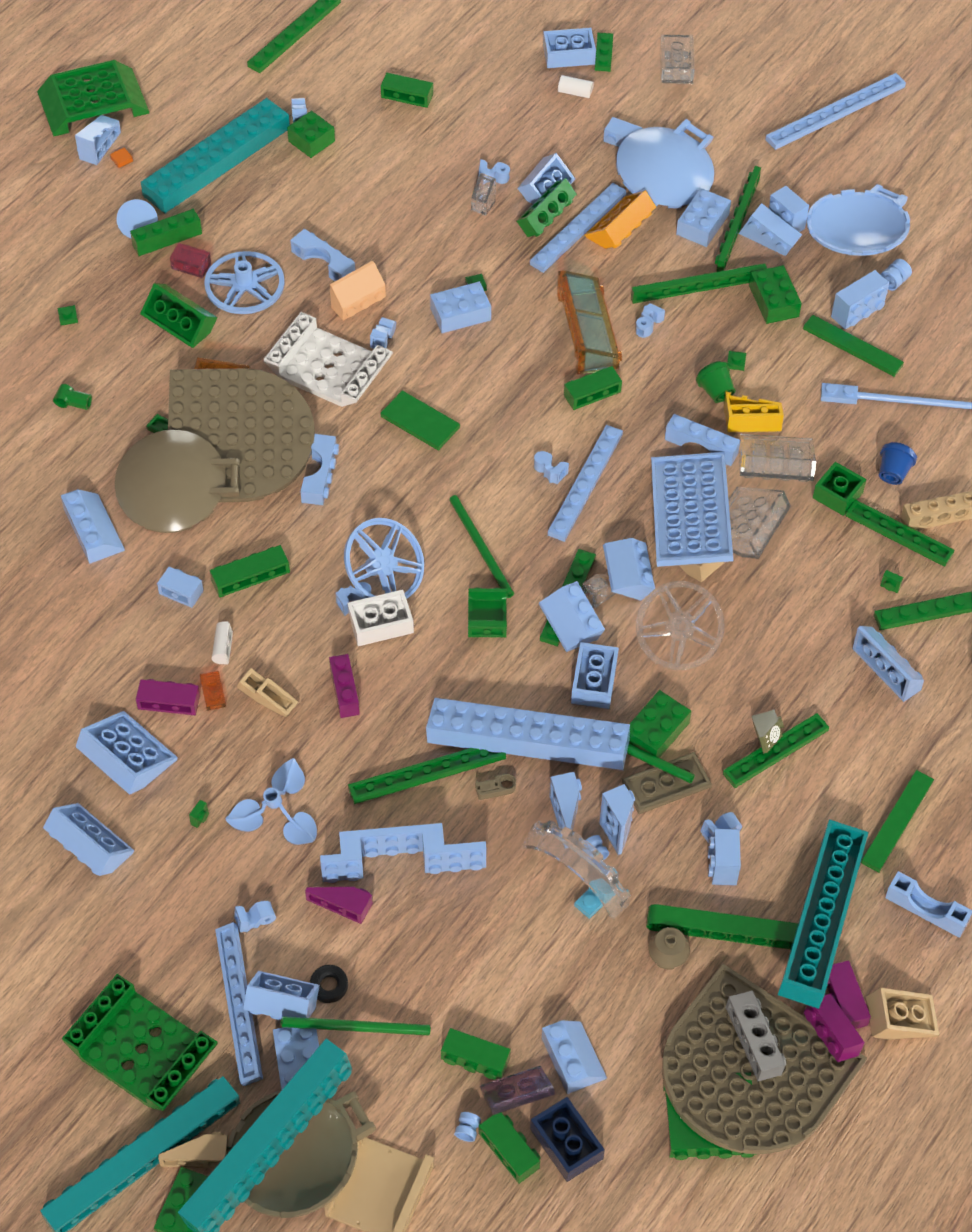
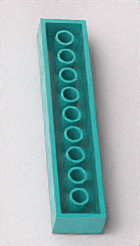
(215, 155)
(823, 914)
(267, 1139)

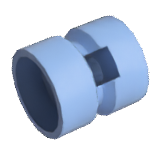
(897, 273)

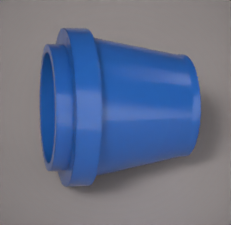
(896, 462)

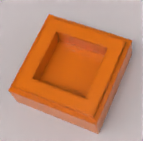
(121, 157)

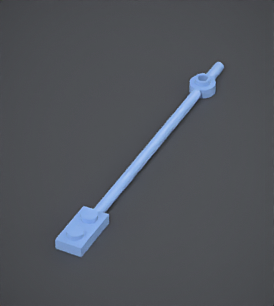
(849, 394)

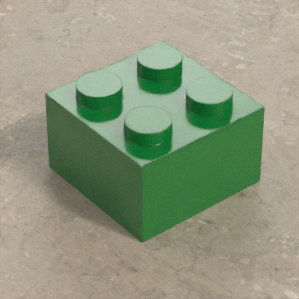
(311, 134)
(839, 488)

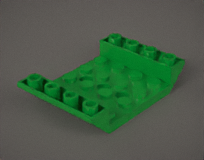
(67, 96)
(120, 1023)

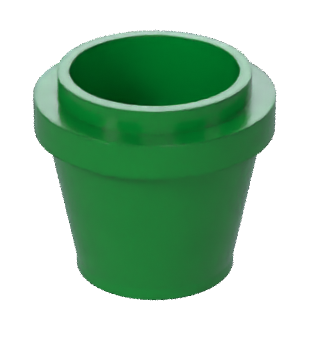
(716, 380)

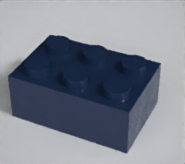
(567, 1139)

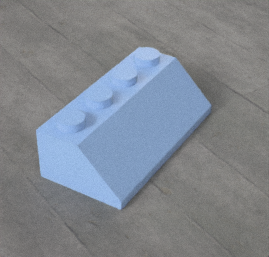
(91, 525)
(887, 663)
(87, 838)

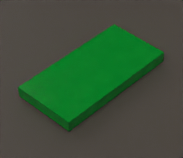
(420, 420)

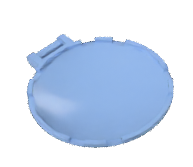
(666, 164)
(859, 221)

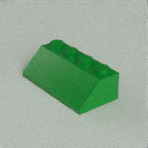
(178, 315)

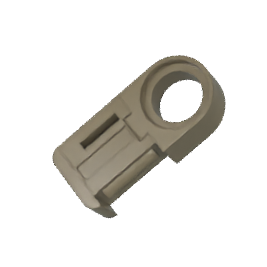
(494, 787)

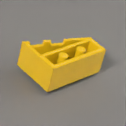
(752, 415)

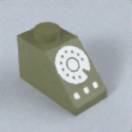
(768, 729)

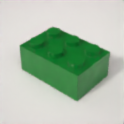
(775, 294)
(659, 724)

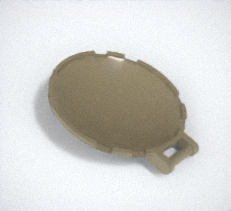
(173, 481)
(314, 1165)

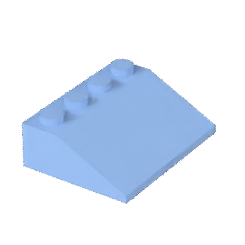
(125, 751)

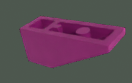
(345, 901)

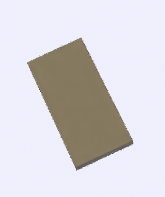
(657, 788)

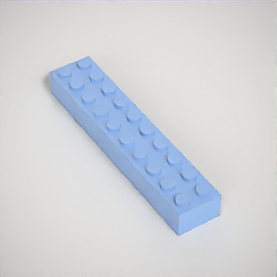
(528, 733)

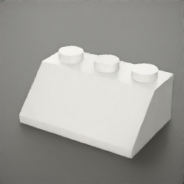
(380, 617)

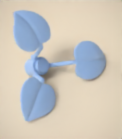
(290, 779)

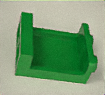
(487, 612)

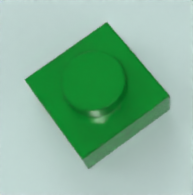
(476, 278)
(67, 315)
(736, 360)
(891, 581)
(199, 814)

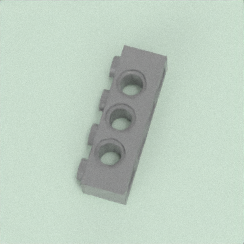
(762, 1065)

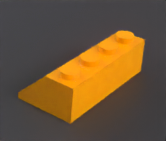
(621, 220)

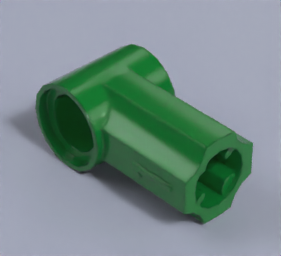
(68, 396)

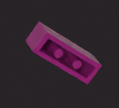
(344, 686)
(168, 697)
(847, 994)
(835, 1029)

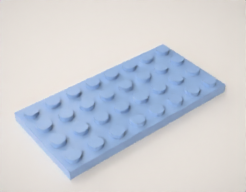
(691, 509)

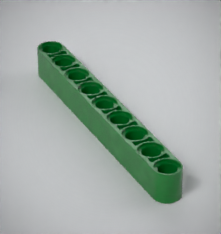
(722, 926)

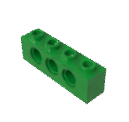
(546, 208)

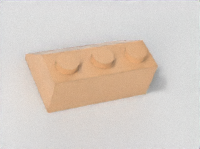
(357, 291)

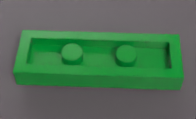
(604, 52)

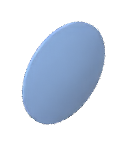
(134, 215)

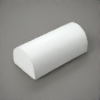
(575, 86)
(222, 643)

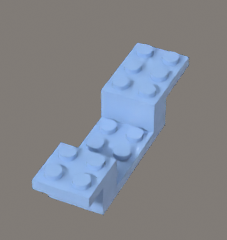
(398, 840)

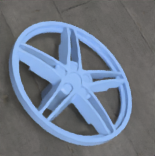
(244, 280)
(382, 559)

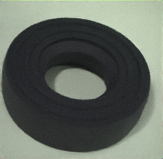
(330, 971)

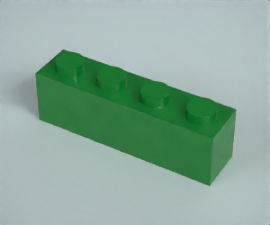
(166, 232)
(249, 571)

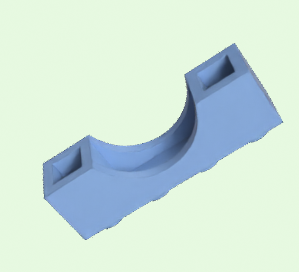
(308, 246)
(683, 430)
(315, 487)
(948, 916)

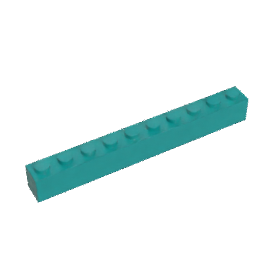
(140, 1156)

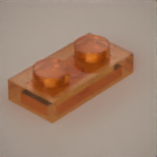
(212, 690)

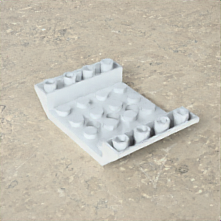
(305, 352)

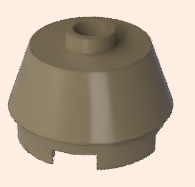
(669, 948)

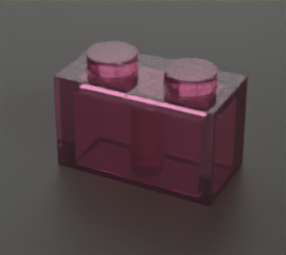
(190, 260)

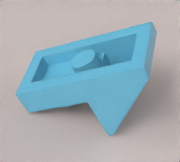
(588, 903)

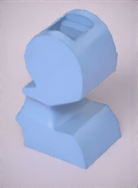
(298, 108)
(499, 171)
(645, 323)
(382, 332)
(543, 464)
(349, 594)
(725, 821)
(259, 914)

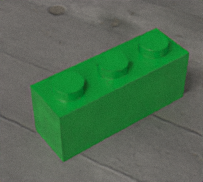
(407, 90)
(592, 387)
(475, 1054)
(510, 1146)

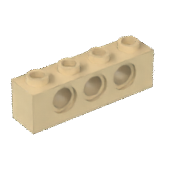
(938, 511)

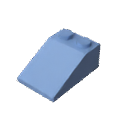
(564, 798)

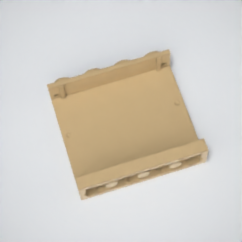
(381, 1189)

